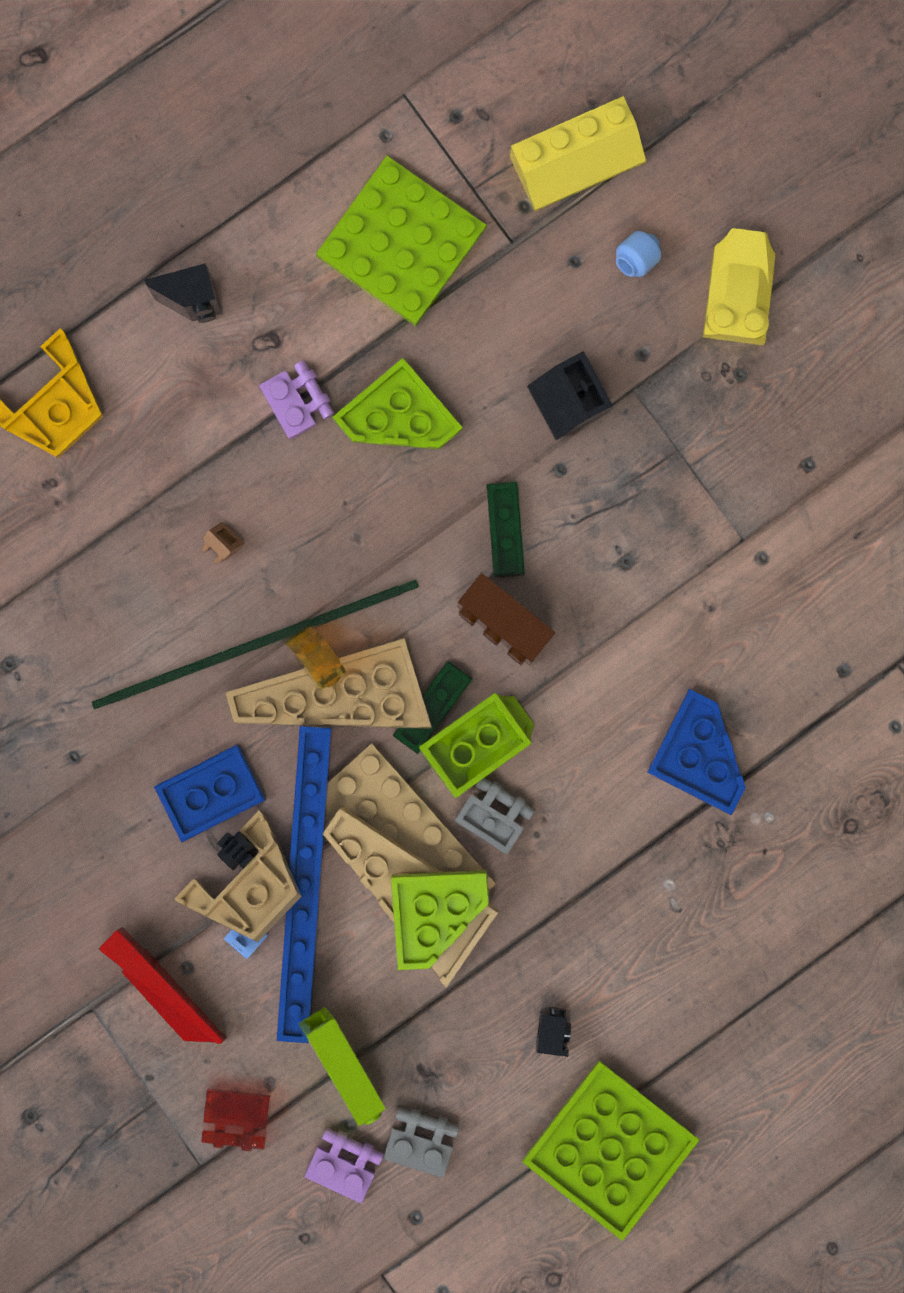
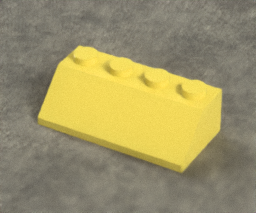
(578, 153)

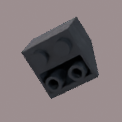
(570, 396)

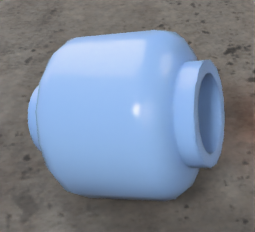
(638, 254)

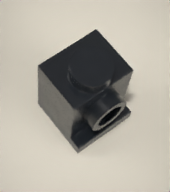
(553, 1032)

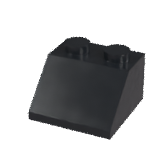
(187, 292)

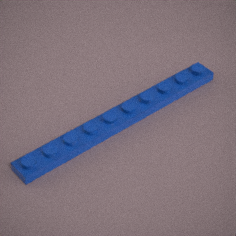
(306, 868)

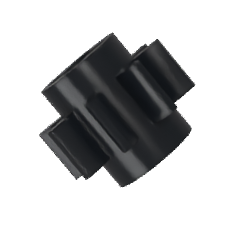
(235, 850)

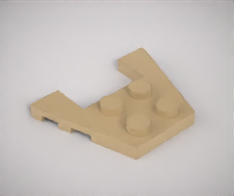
(257, 894)

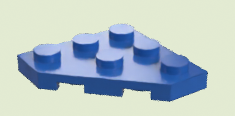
(699, 755)

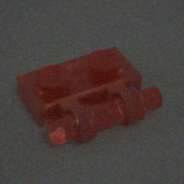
(235, 1109)

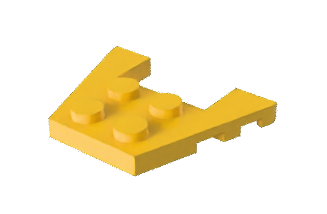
(61, 409)

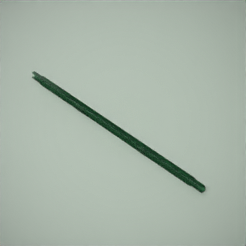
(254, 644)

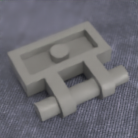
(490, 824)
(417, 1150)

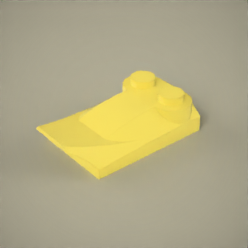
(740, 288)

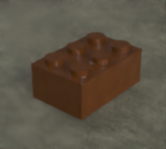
(504, 620)

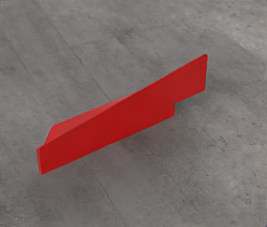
(160, 989)

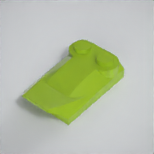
(478, 742)

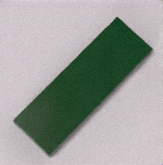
(505, 529)
(438, 700)

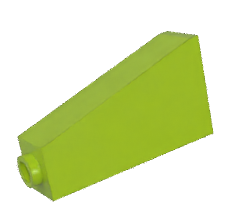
(342, 1066)

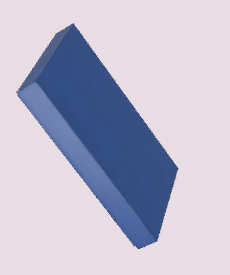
(209, 793)

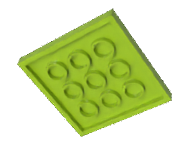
(401, 240)
(610, 1150)

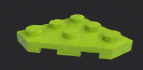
(398, 412)
(434, 912)

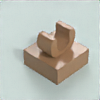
(222, 541)

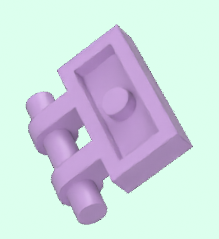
(288, 405)
(340, 1173)

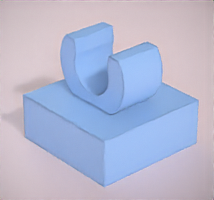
(243, 944)

